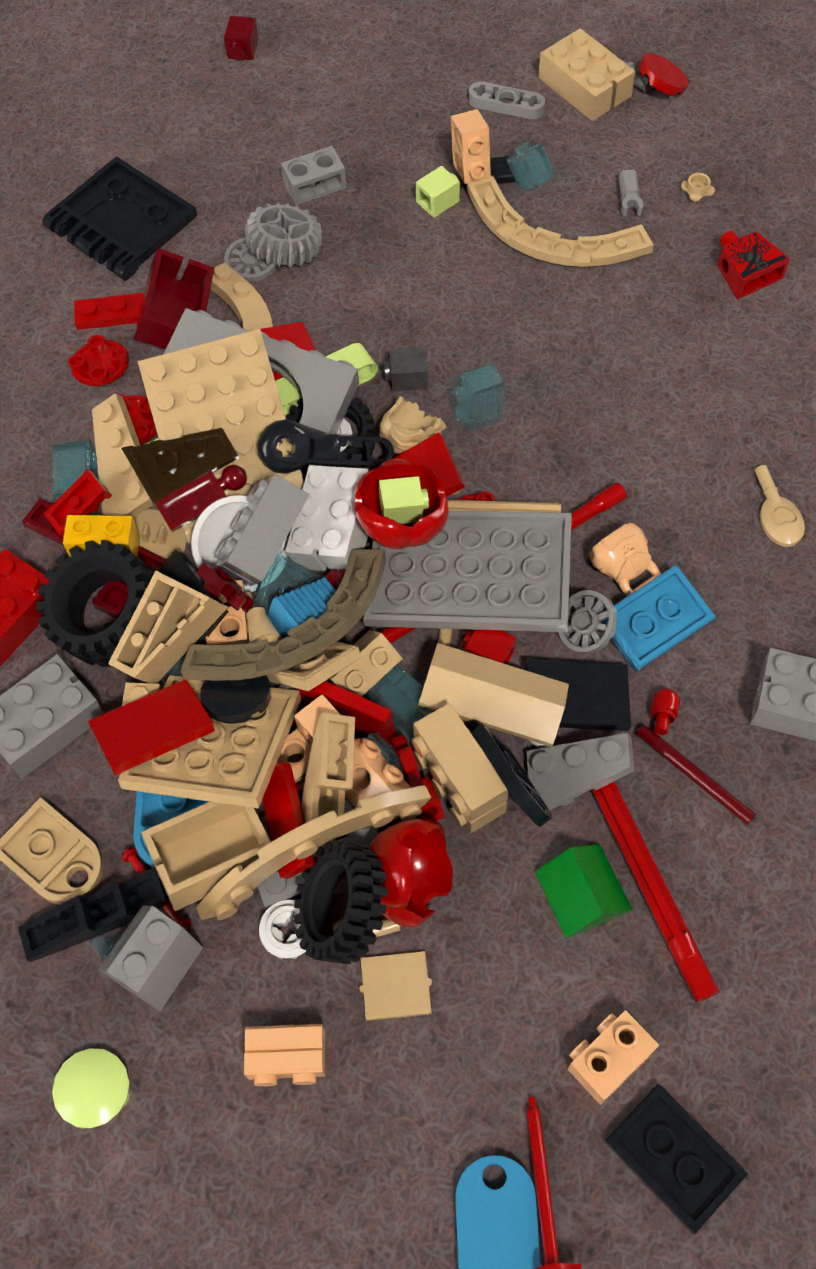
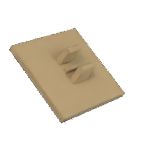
(157, 536)

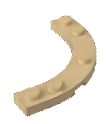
(549, 245)
(241, 298)
(303, 842)

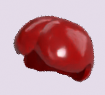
(386, 530)
(414, 867)

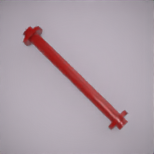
(130, 855)

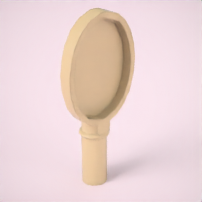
(779, 515)

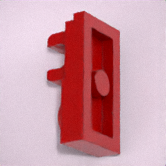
(79, 499)

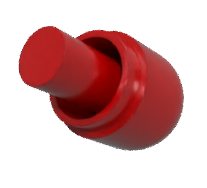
(664, 709)

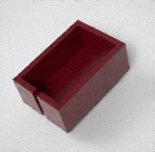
(168, 298)

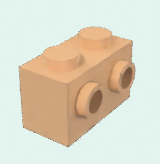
(611, 1056)

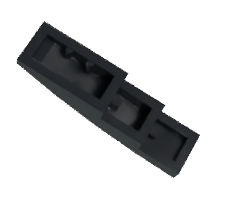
(91, 916)

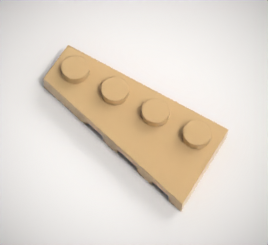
(112, 432)

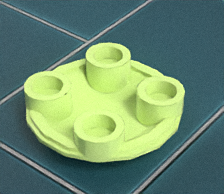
(91, 1088)

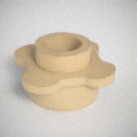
(698, 186)

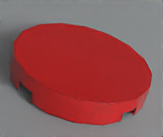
(663, 74)

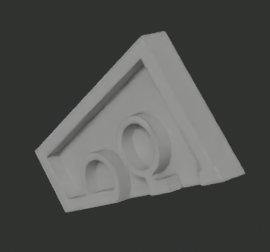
(578, 767)

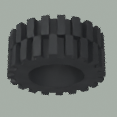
(73, 586)

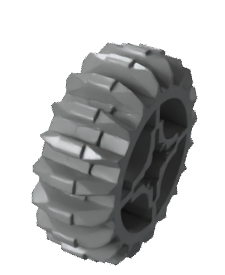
(283, 235)

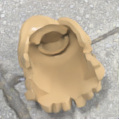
(406, 425)

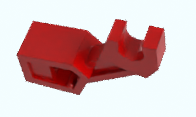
(407, 761)

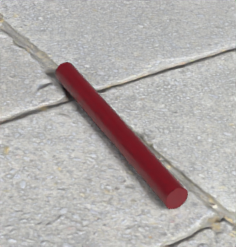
(696, 774)

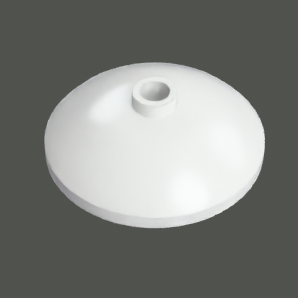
(214, 527)

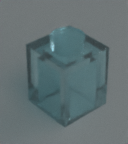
(530, 166)

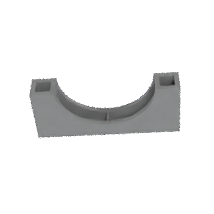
(321, 382)

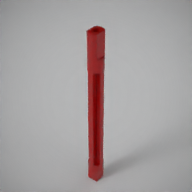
(656, 893)

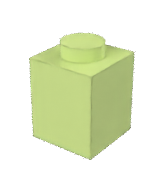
(438, 191)
(402, 499)

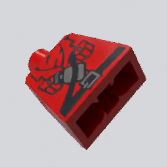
(750, 263)

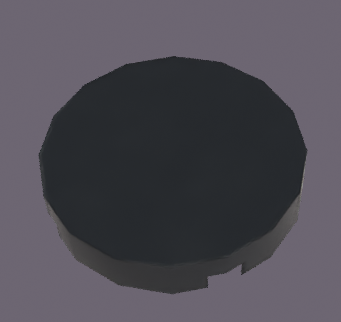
(235, 699)

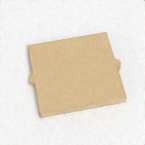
(395, 986)

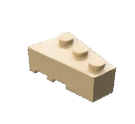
(163, 628)

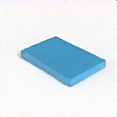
(658, 618)

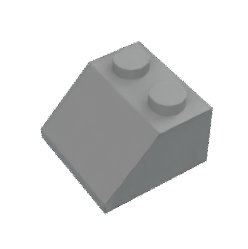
(151, 957)

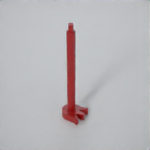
(543, 1191)

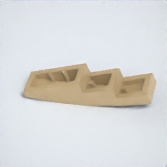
(329, 767)

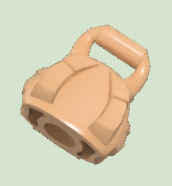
(624, 557)

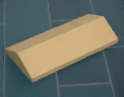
(495, 694)

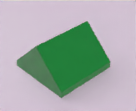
(582, 889)

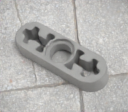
(500, 92)

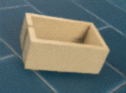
(586, 74)
(459, 769)
(203, 847)

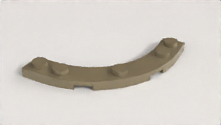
(303, 641)

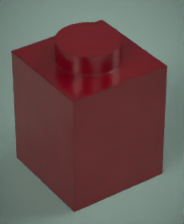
(241, 38)

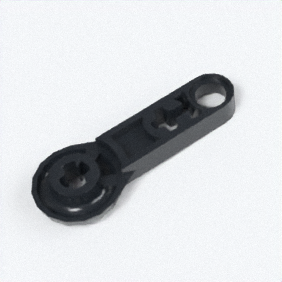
(314, 448)

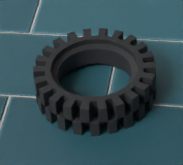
(362, 905)

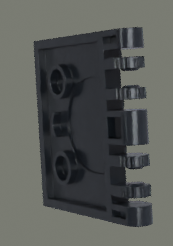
(119, 213)

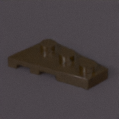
(178, 461)

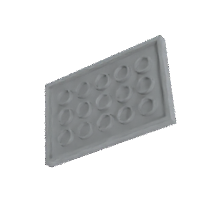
(480, 575)

